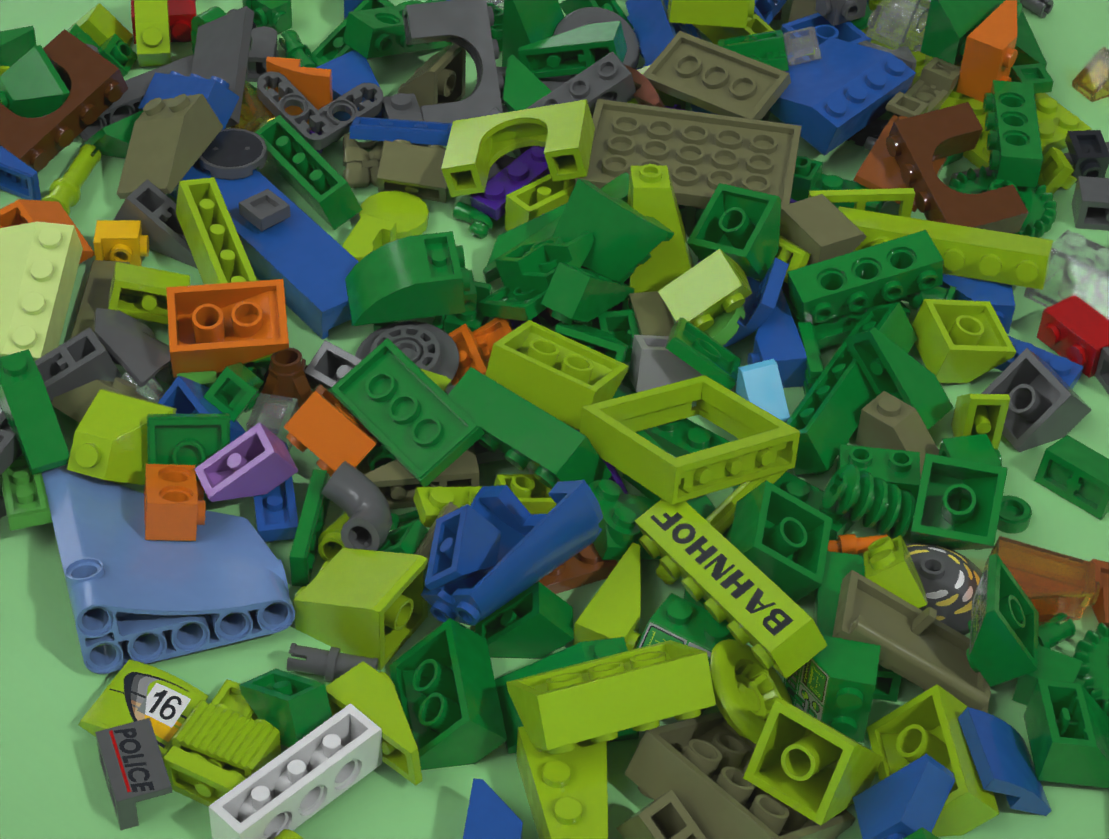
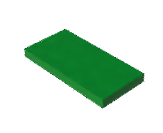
(407, 412)

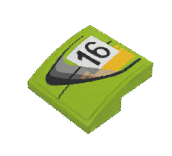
(140, 694)

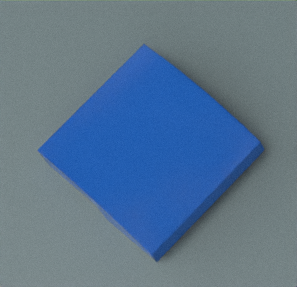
(761, 301)
(1003, 761)

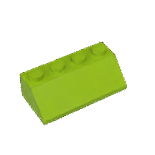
(613, 695)

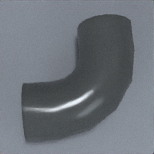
(363, 504)

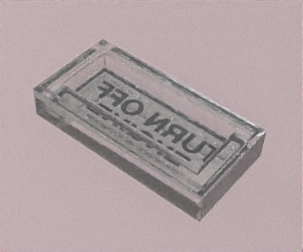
(801, 46)

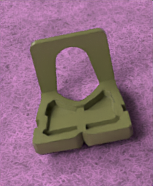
(359, 164)

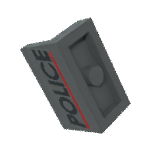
(132, 768)

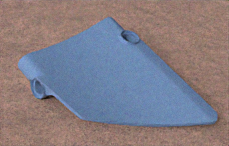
(155, 587)

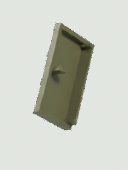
(910, 640)

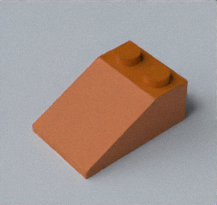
(989, 52)
(225, 324)

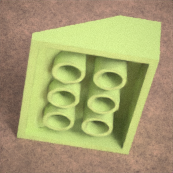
(36, 285)

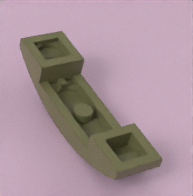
(929, 92)

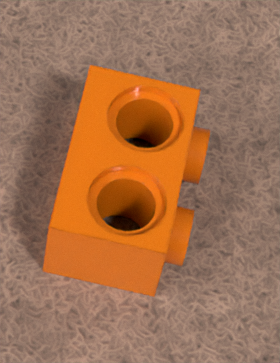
(172, 502)

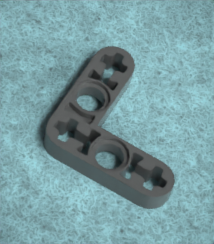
(320, 119)

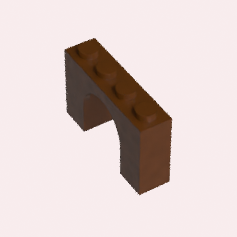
(94, 88)
(939, 134)

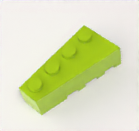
(565, 789)

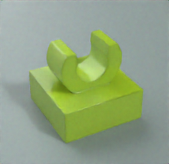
(1056, 171)

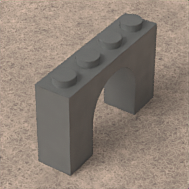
(468, 26)

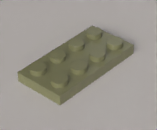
(716, 78)

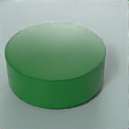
(1014, 515)

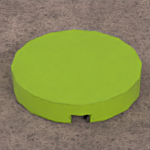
(401, 207)

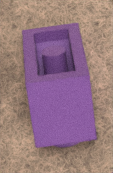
(247, 466)

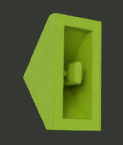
(102, 25)

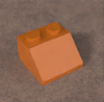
(329, 432)

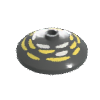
(948, 582)

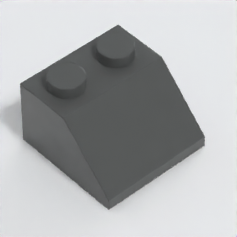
(1040, 402)

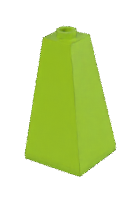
(654, 196)

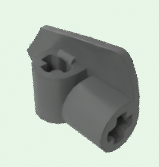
(133, 346)

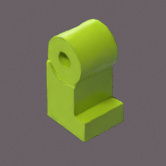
(369, 235)

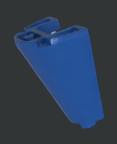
(527, 550)

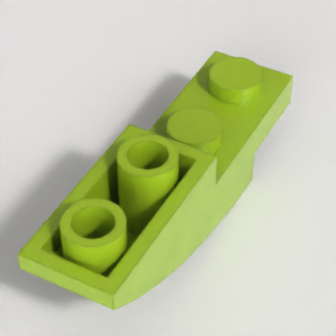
(526, 488)

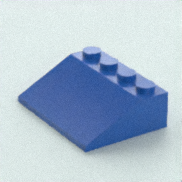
(840, 92)

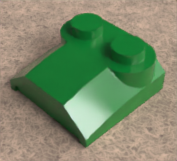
(619, 519)

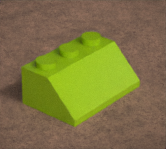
(554, 371)
(932, 727)

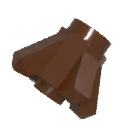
(287, 376)

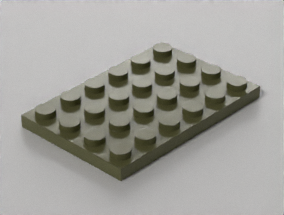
(696, 149)

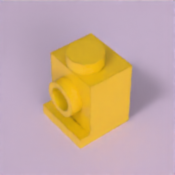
(120, 241)

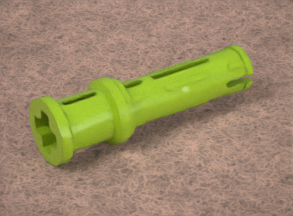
(67, 189)

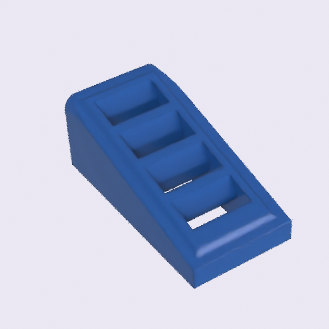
(18, 177)

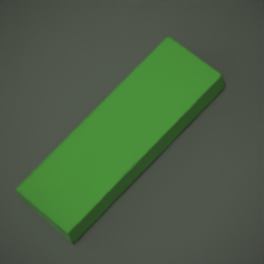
(24, 496)

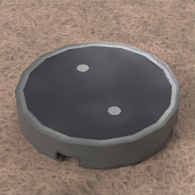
(234, 154)

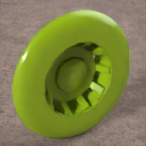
(744, 688)

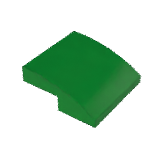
(763, 47)

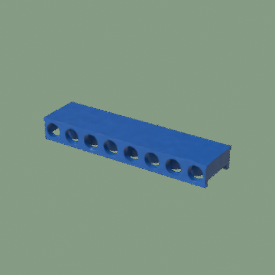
(291, 250)

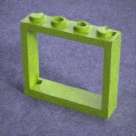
(763, 446)

